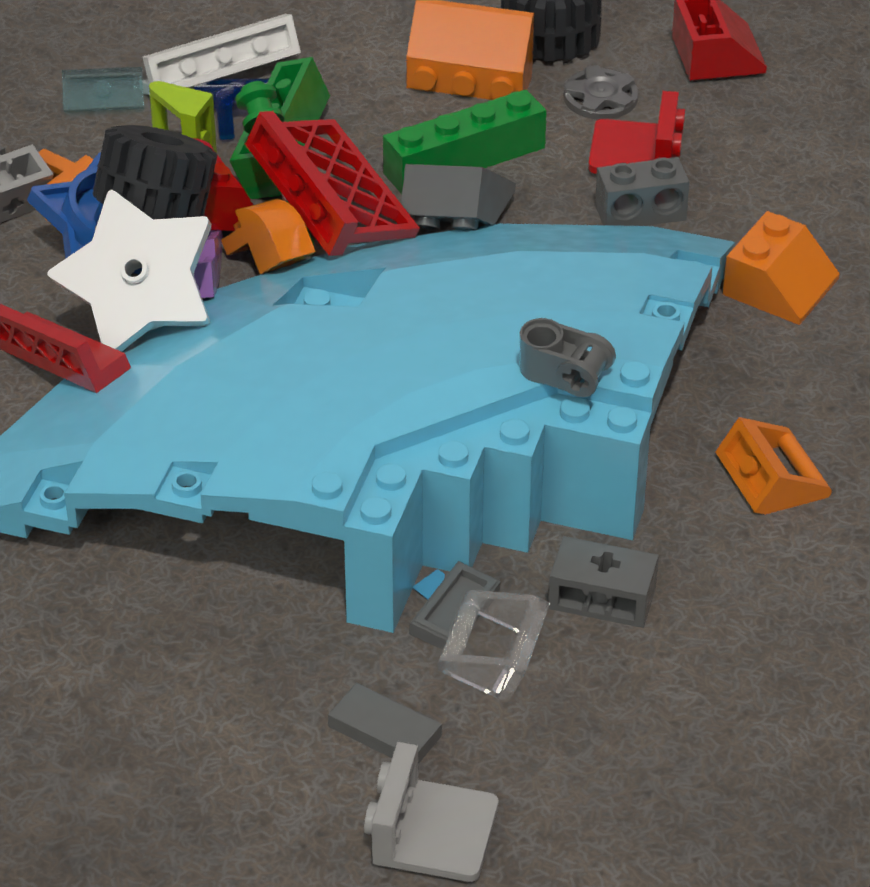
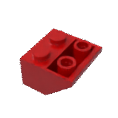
(714, 40)

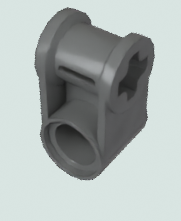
(560, 356)

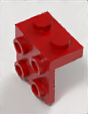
(638, 141)

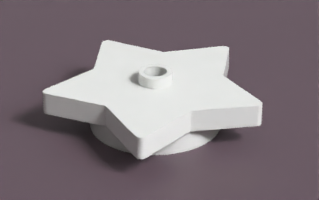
(159, 295)

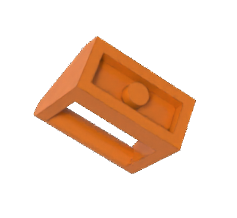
(759, 472)

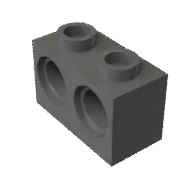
(642, 193)

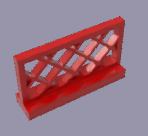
(315, 193)

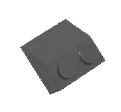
(454, 195)

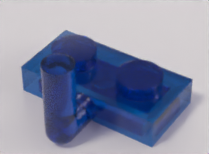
(224, 96)

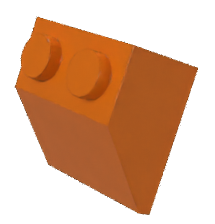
(779, 269)

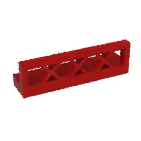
(60, 350)

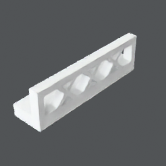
(223, 53)

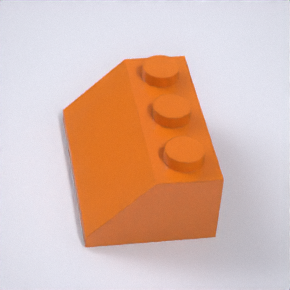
(469, 49)

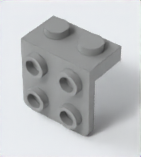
(428, 823)

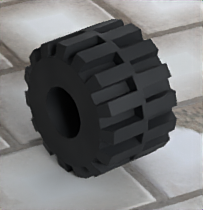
(561, 26)
(155, 171)

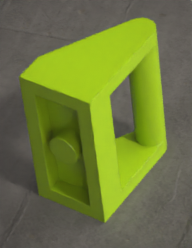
(191, 106)

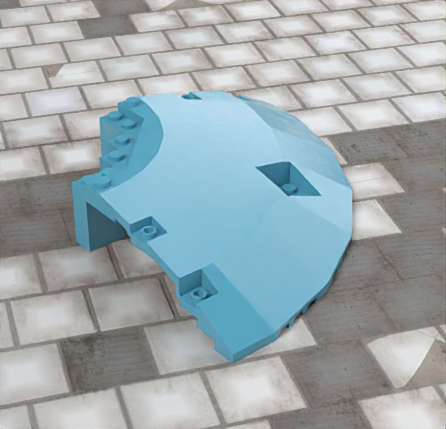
(384, 401)

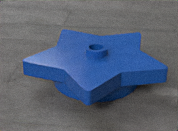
(71, 208)

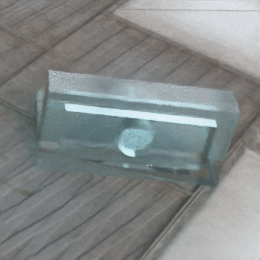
(103, 89)

